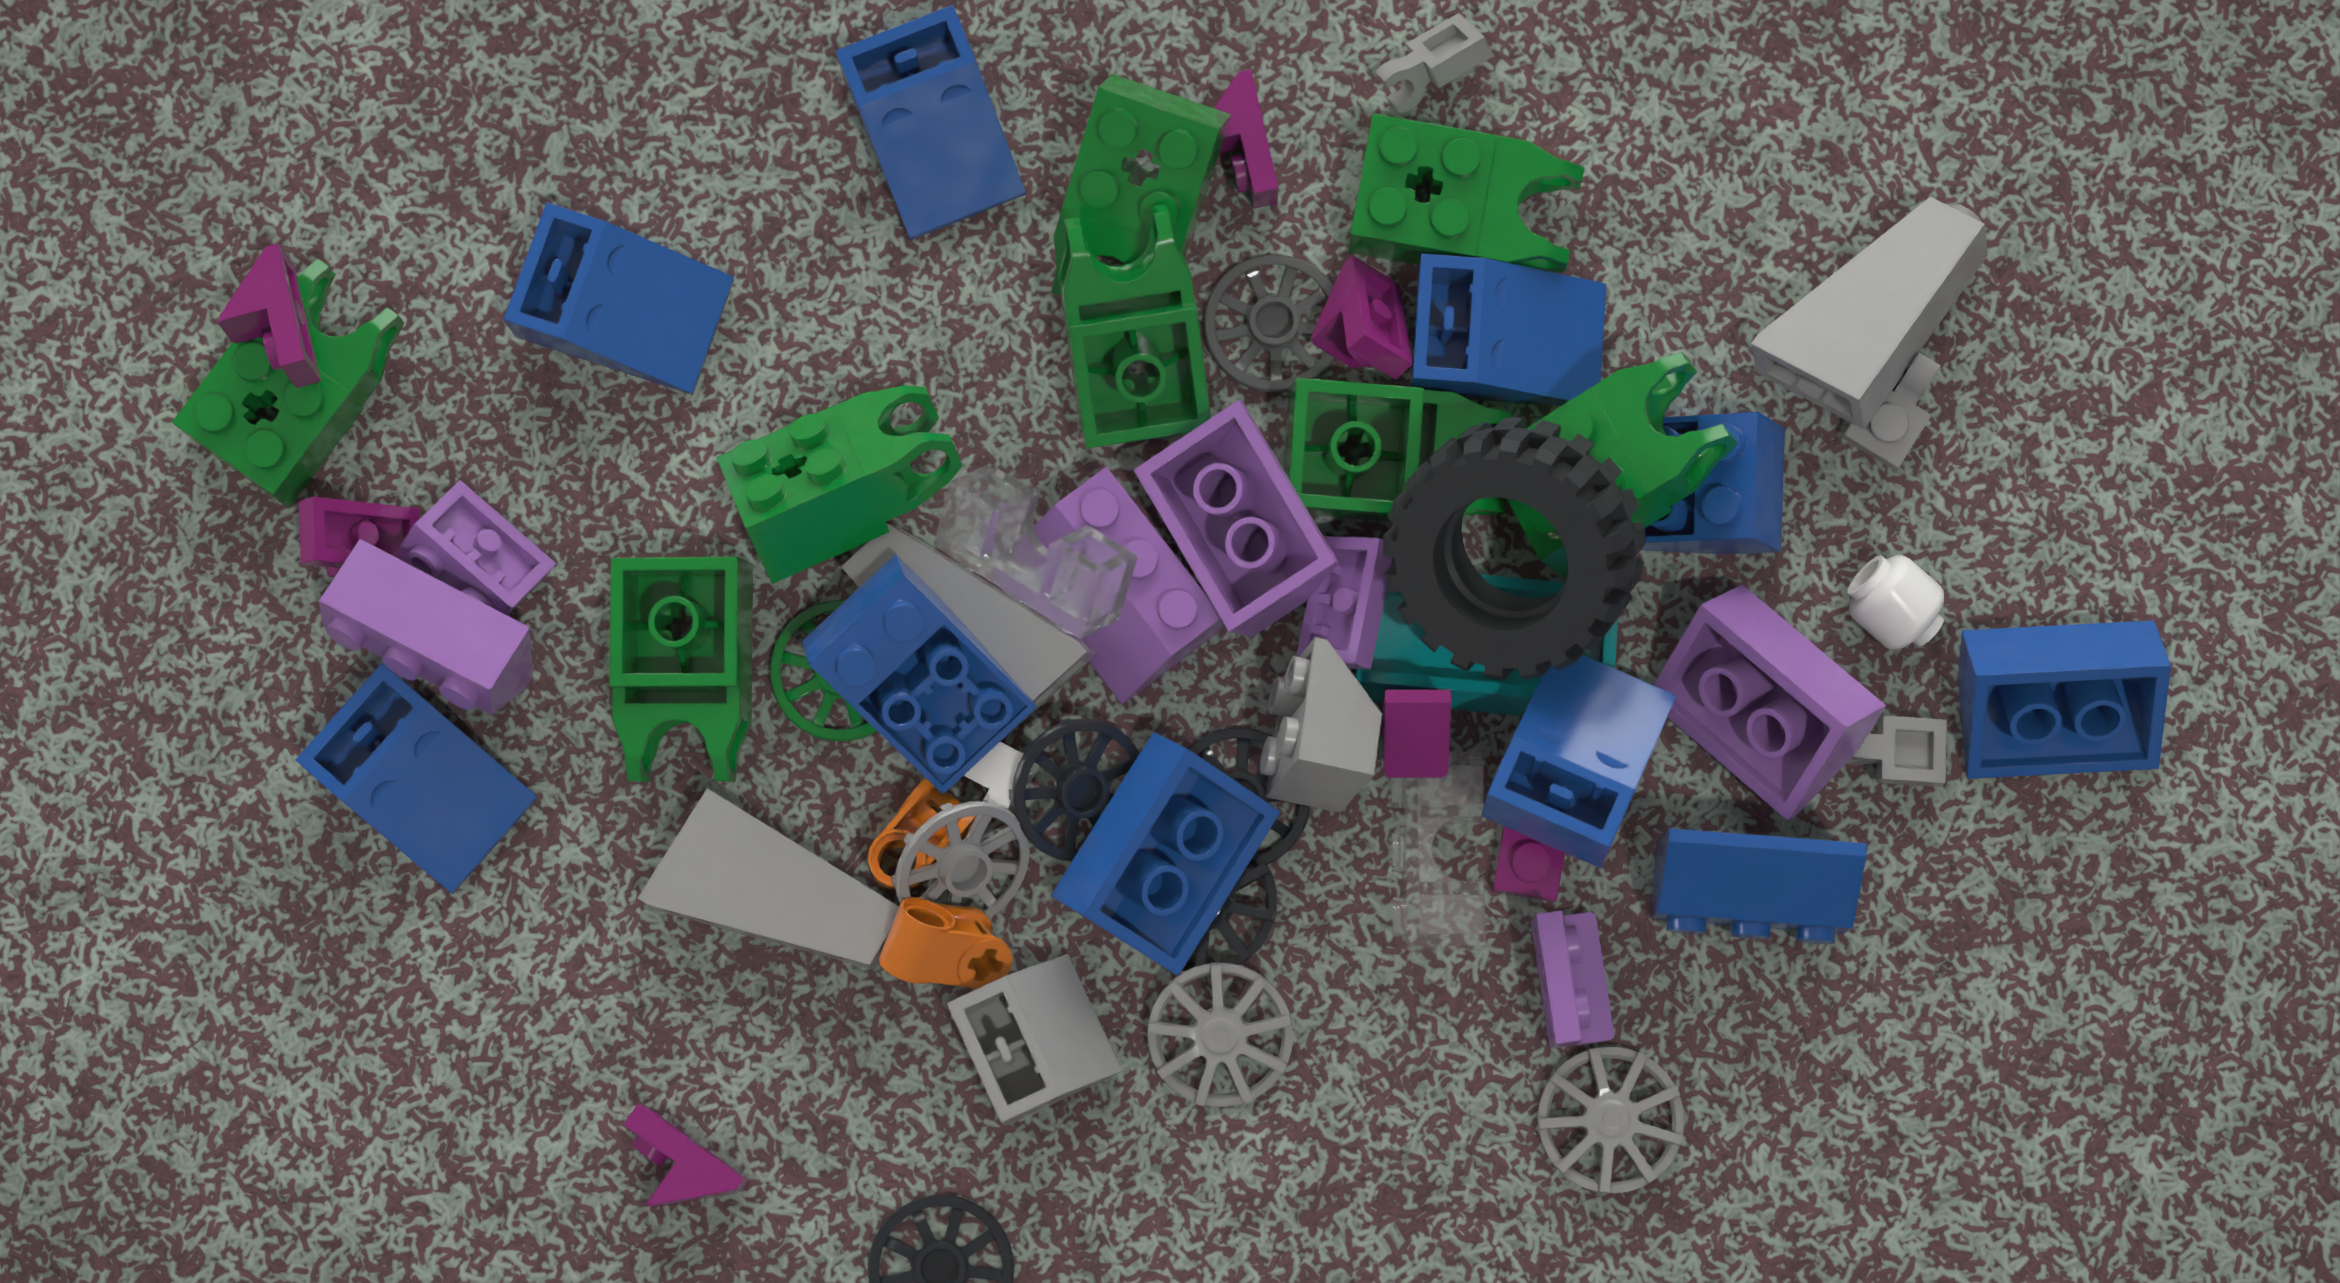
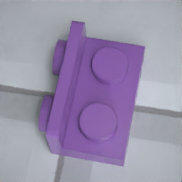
(475, 551)
(1349, 601)
(1572, 979)

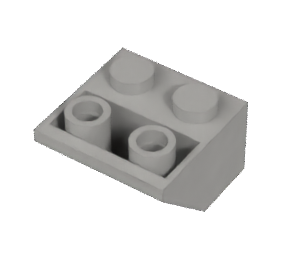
(1322, 732)
(1034, 1038)

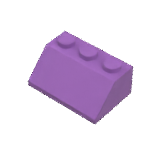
(1238, 521)
(1164, 606)
(427, 630)
(1766, 700)

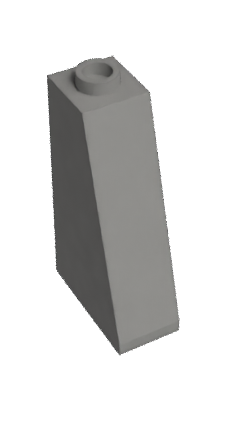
(1874, 314)
(1015, 635)
(763, 885)

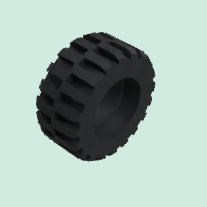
(1459, 604)

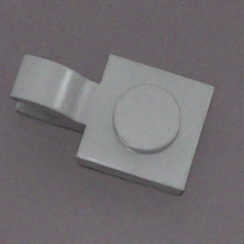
(1438, 56)
(1898, 419)
(1906, 751)

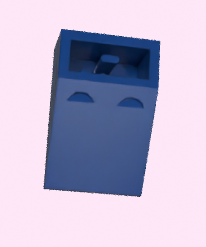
(931, 122)
(617, 300)
(1505, 331)
(1738, 501)
(917, 674)
(1578, 758)
(416, 778)

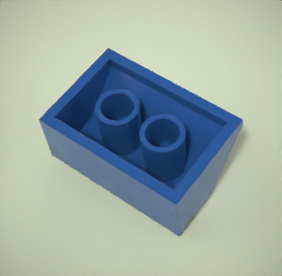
(2062, 699)
(1166, 853)
(1757, 884)

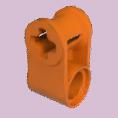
(910, 818)
(944, 945)

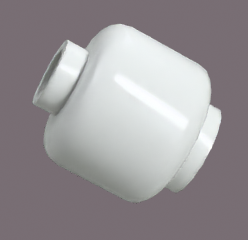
(1896, 602)

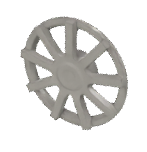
(964, 863)
(1220, 1035)
(1611, 1119)

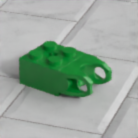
(1115, 192)
(1477, 199)
(1127, 317)
(310, 419)
(1627, 424)
(1395, 427)
(834, 478)
(676, 679)

